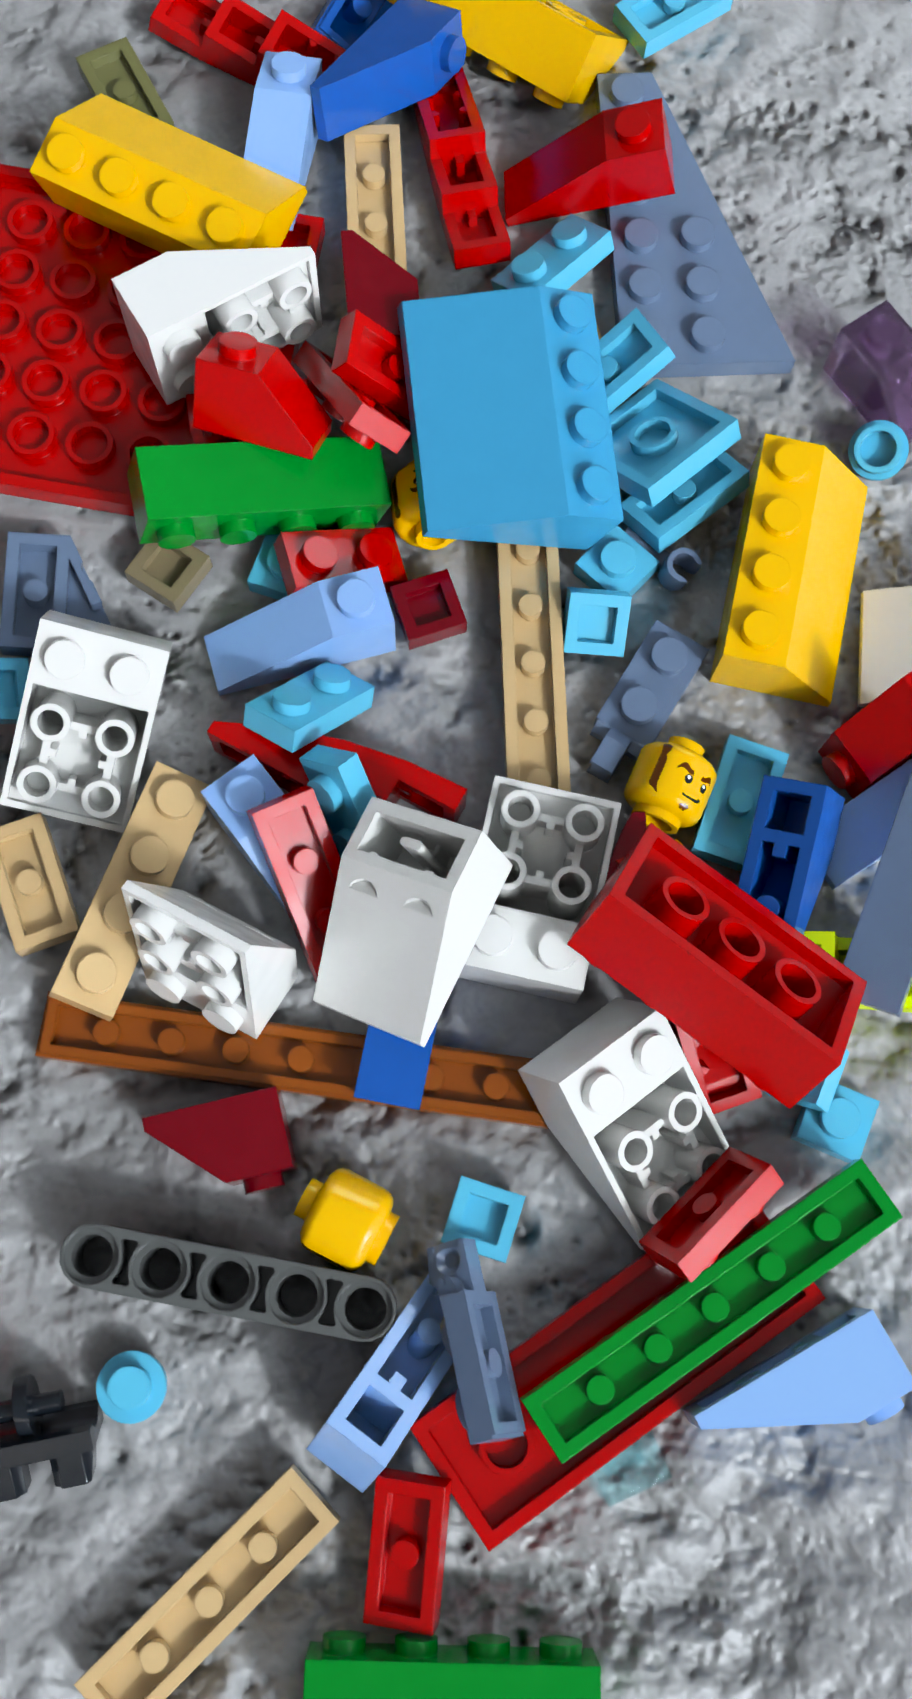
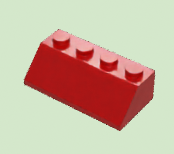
(721, 967)

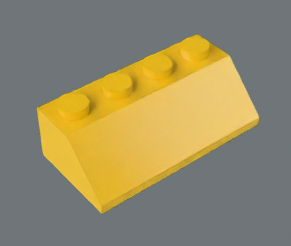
(540, 43)
(161, 182)
(790, 573)

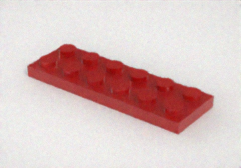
(518, 1478)

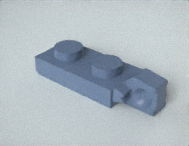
(644, 697)
(477, 1343)

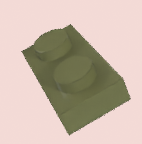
(120, 75)

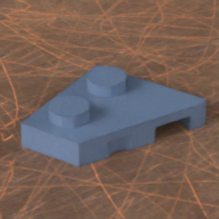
(42, 576)

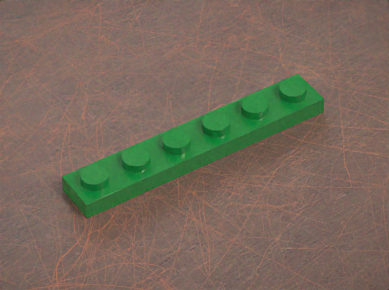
(710, 1312)

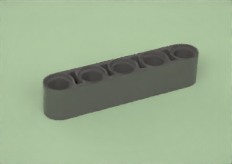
(196, 1288)

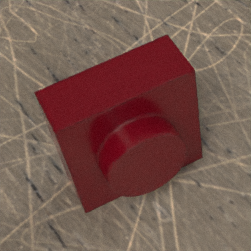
(428, 609)

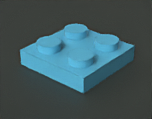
(666, 439)

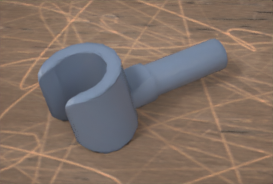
(681, 556)

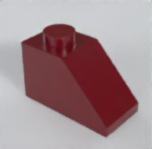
(375, 282)
(232, 1138)

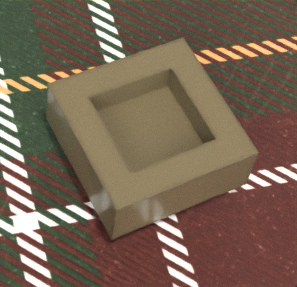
(168, 573)

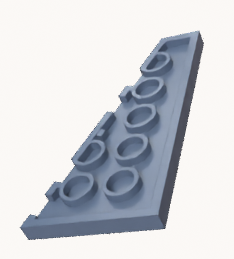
(685, 266)

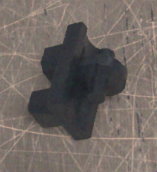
(42, 1429)

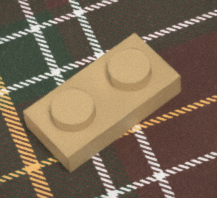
(34, 887)

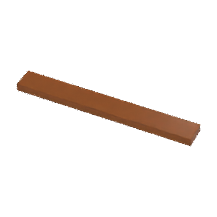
(283, 1056)

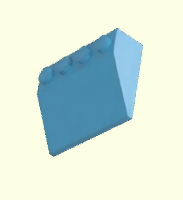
(510, 417)

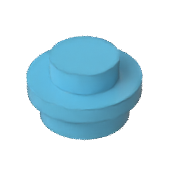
(878, 450)
(131, 1386)

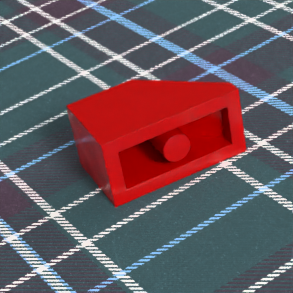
(256, 397)
(871, 741)

